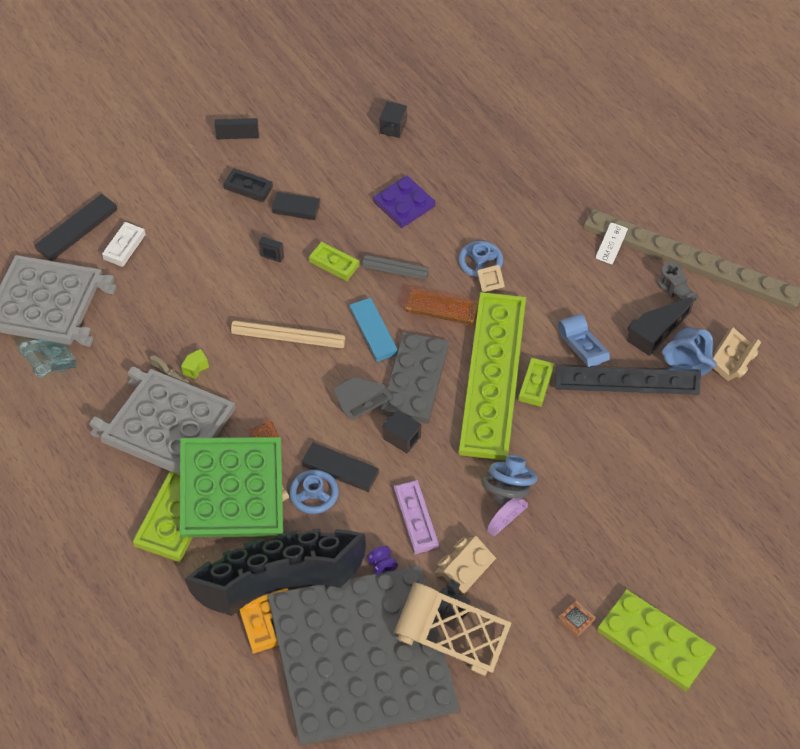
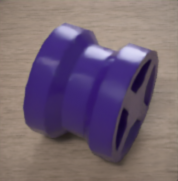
(382, 560)

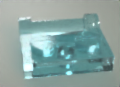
(56, 356)

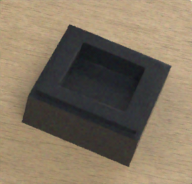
(271, 249)

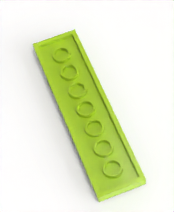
(493, 377)

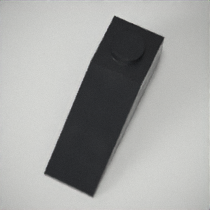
(656, 325)

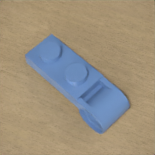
(578, 337)

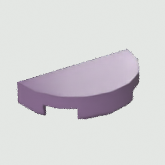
(507, 515)

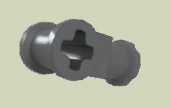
(674, 282)

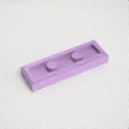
(416, 517)

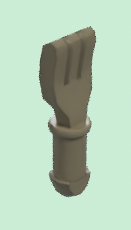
(158, 363)

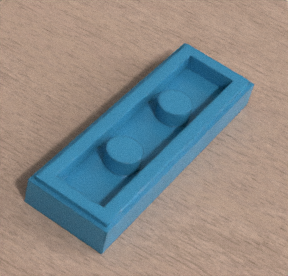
(373, 329)

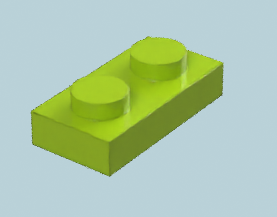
(334, 261)
(536, 382)

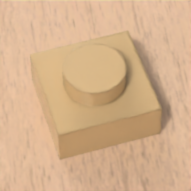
(491, 279)

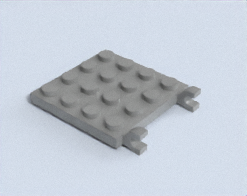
(49, 299)
(160, 415)

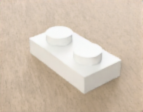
(123, 244)

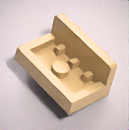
(734, 354)
(465, 562)

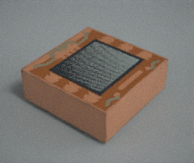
(576, 619)

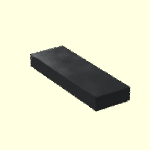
(340, 467)

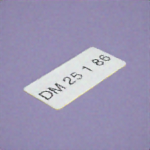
(611, 243)

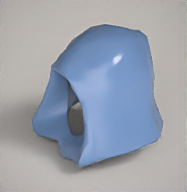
(691, 350)

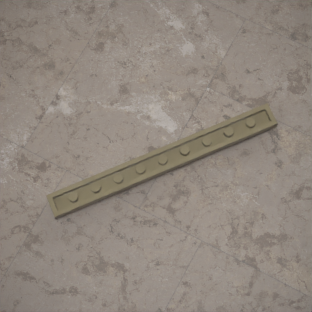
(699, 261)

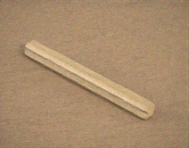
(288, 334)

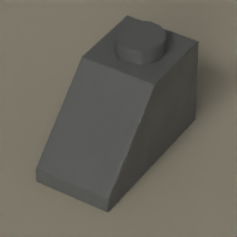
(361, 396)

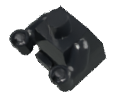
(446, 610)

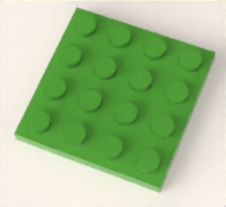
(230, 487)

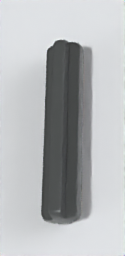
(395, 267)

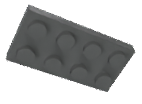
(416, 376)

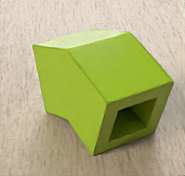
(194, 364)

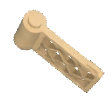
(420, 613)

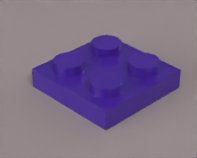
(404, 201)

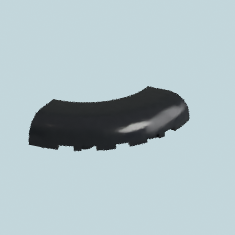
(277, 565)

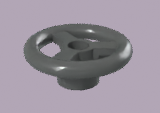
(504, 492)

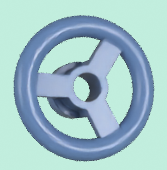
(481, 254)
(514, 469)
(313, 479)

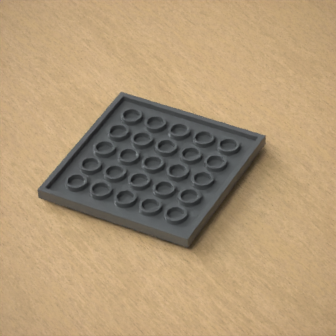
(346, 663)

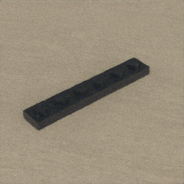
(628, 379)

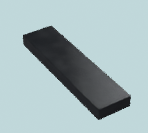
(76, 227)

